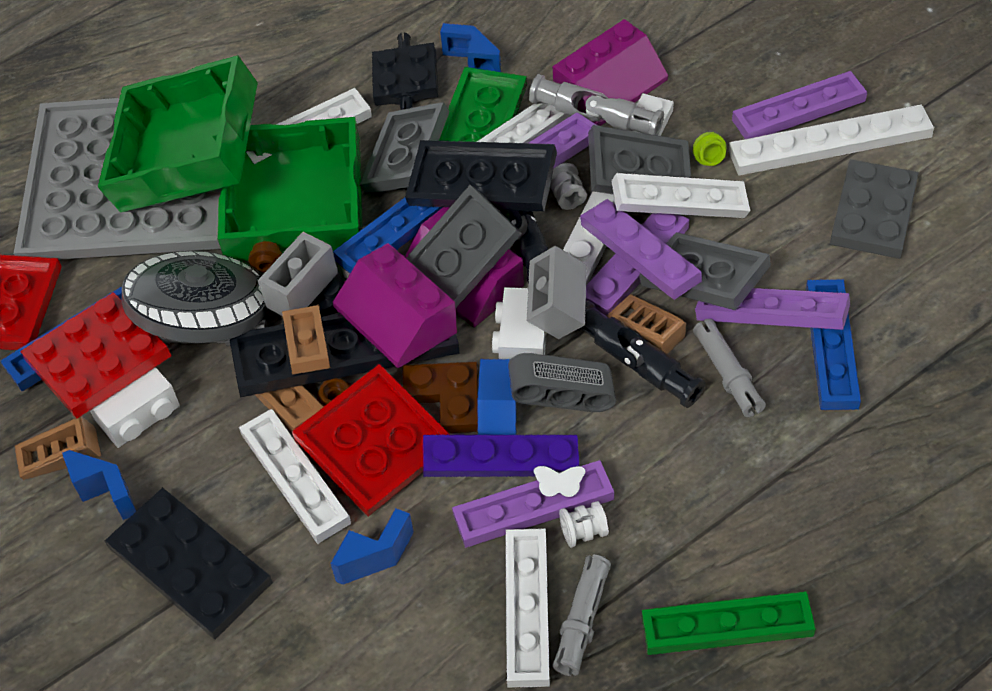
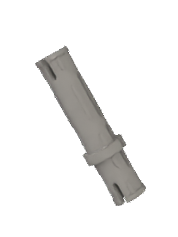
(735, 378)
(577, 628)

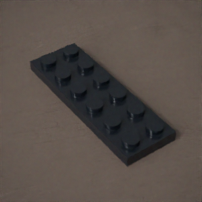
(264, 360)

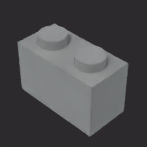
(298, 274)
(556, 292)

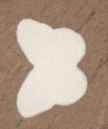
(565, 483)

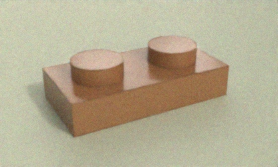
(305, 339)
(291, 405)

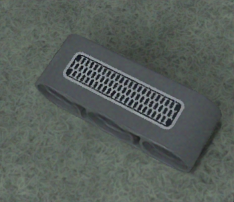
(561, 382)

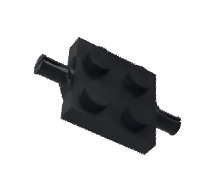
(404, 73)

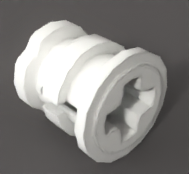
(567, 186)
(583, 523)

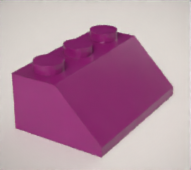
(614, 63)
(490, 290)
(396, 306)

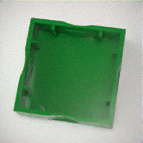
(179, 135)
(300, 188)

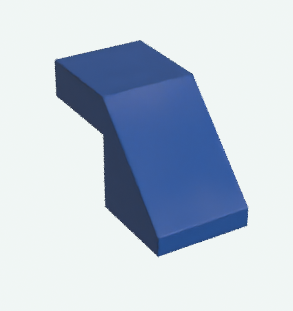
(470, 43)
(495, 399)
(95, 477)
(364, 556)

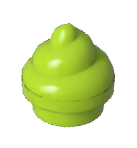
(709, 149)

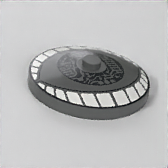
(193, 296)

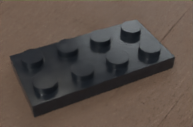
(504, 173)
(189, 562)

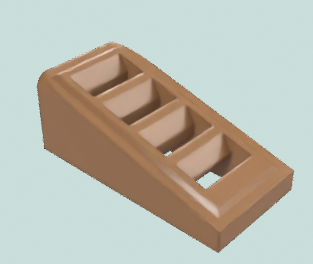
(672, 326)
(78, 435)

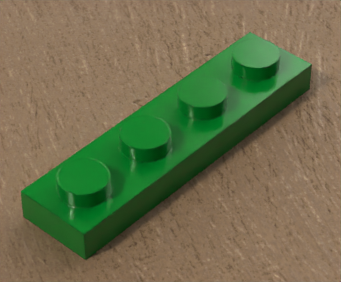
(727, 623)

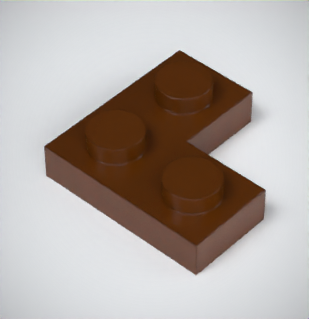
(451, 385)

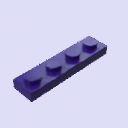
(497, 455)

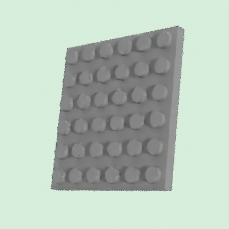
(71, 217)

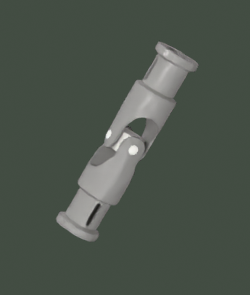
(616, 112)

